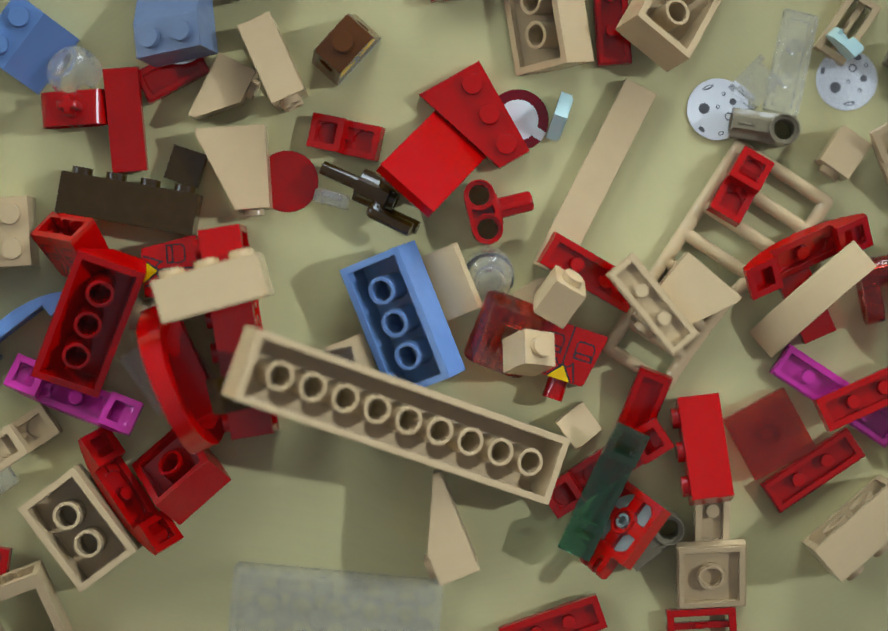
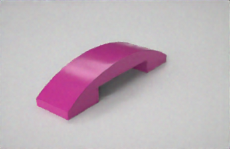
(107, 411)

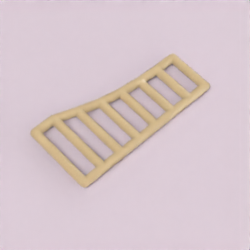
(686, 234)

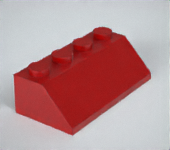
(90, 319)

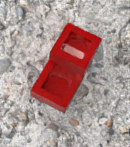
(345, 137)
(740, 186)

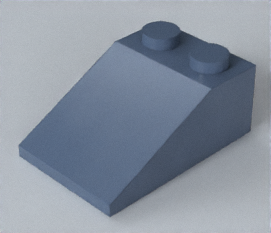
(174, 31)

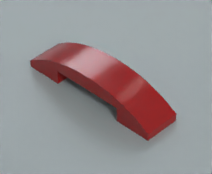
(802, 251)
(572, 481)
(124, 493)

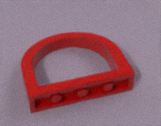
(178, 381)

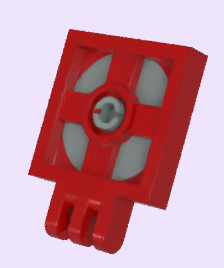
(627, 531)

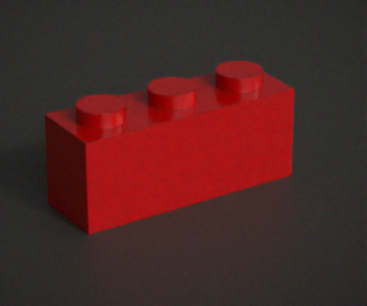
(702, 449)

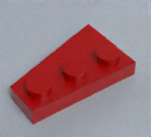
(477, 112)

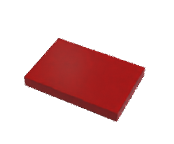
(430, 164)

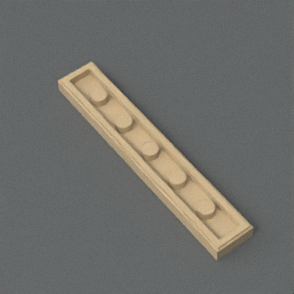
(601, 164)

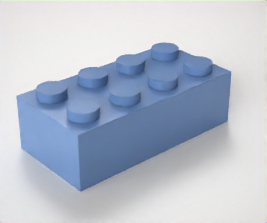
(402, 316)

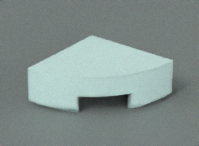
(847, 47)
(560, 116)

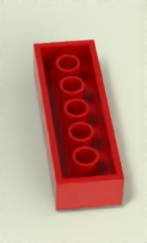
(228, 328)

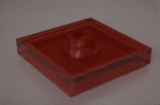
(768, 433)

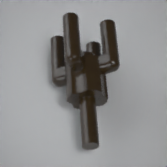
(376, 194)

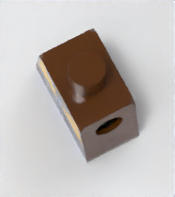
(344, 48)

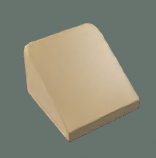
(578, 425)

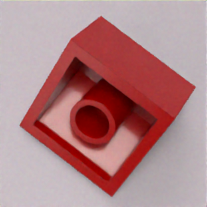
(178, 479)

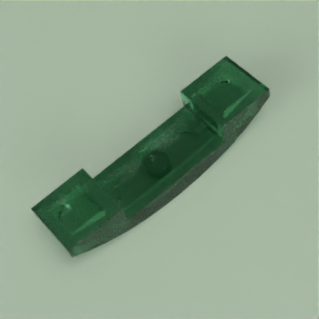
(602, 491)

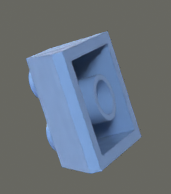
(29, 42)

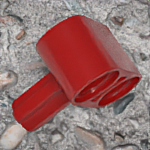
(81, 110)
(494, 209)

